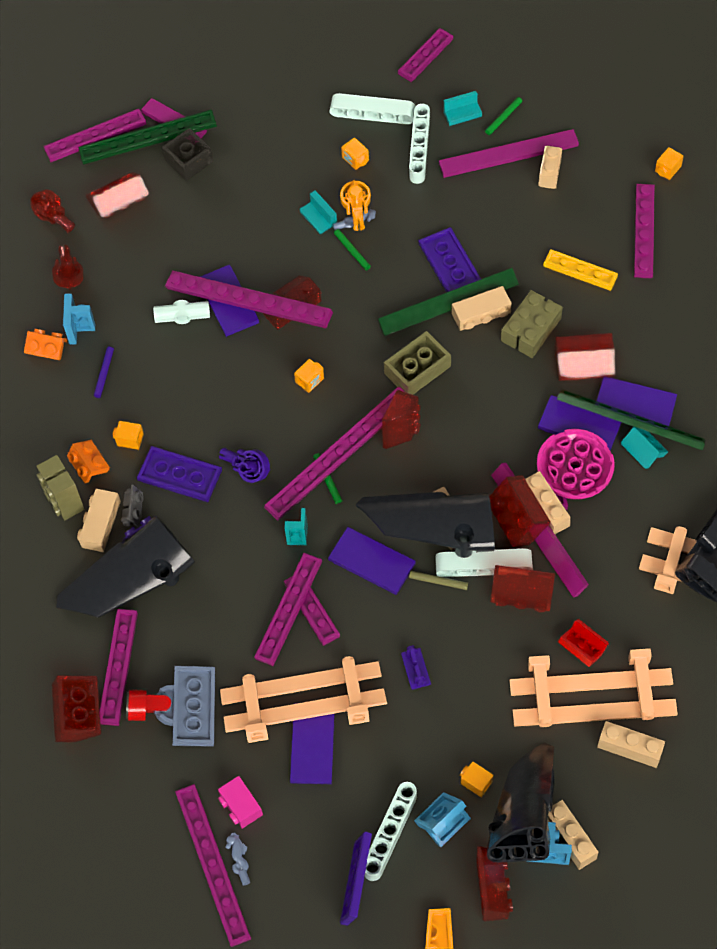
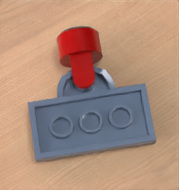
(184, 705)

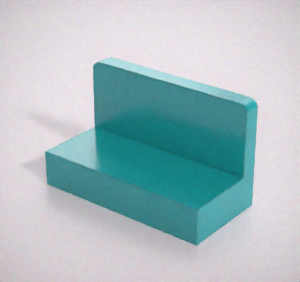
(462, 108)
(319, 213)
(643, 446)
(297, 530)

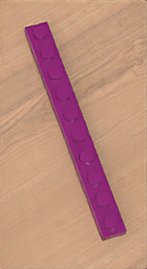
(249, 299)
(329, 460)

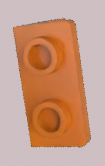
(44, 345)
(87, 460)

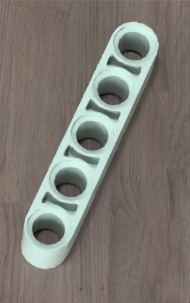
(372, 108)
(419, 143)
(481, 563)
(392, 821)

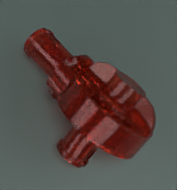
(50, 209)
(67, 273)

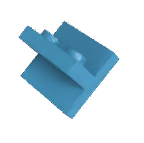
(76, 318)
(443, 818)
(558, 852)

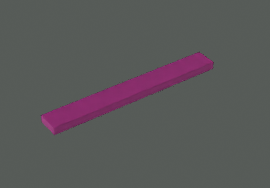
(506, 153)
(552, 547)
(213, 865)

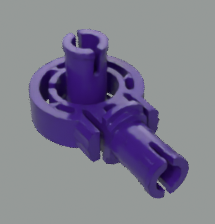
(247, 462)

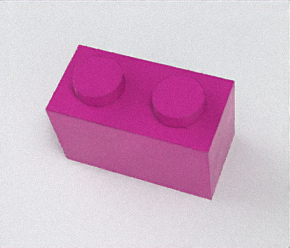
(240, 802)

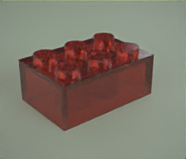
(518, 511)

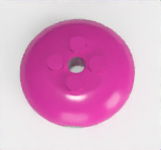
(579, 449)

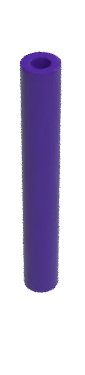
(103, 372)

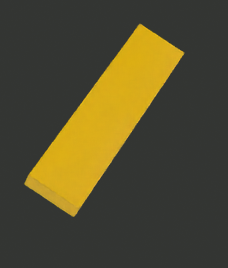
(580, 270)

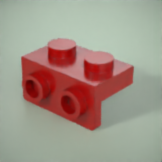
(584, 643)

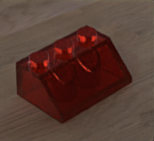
(117, 195)
(298, 289)
(585, 356)
(401, 419)
(522, 588)
(76, 708)
(493, 887)

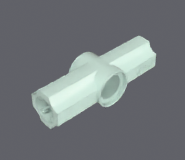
(181, 312)

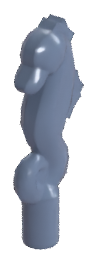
(348, 221)
(238, 850)

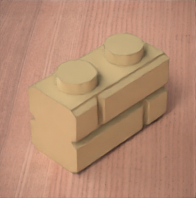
(550, 167)

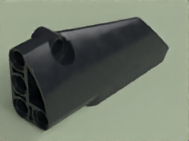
(435, 518)
(700, 565)
(128, 571)
(521, 816)

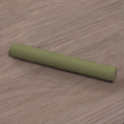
(438, 580)

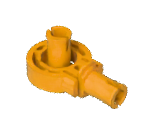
(355, 199)

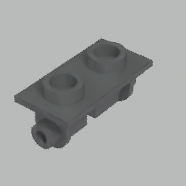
(133, 499)

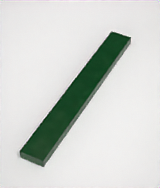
(146, 137)
(443, 303)
(631, 419)

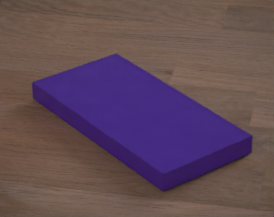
(448, 259)
(230, 317)
(638, 399)
(563, 416)
(179, 474)
(372, 560)
(312, 750)
(355, 879)

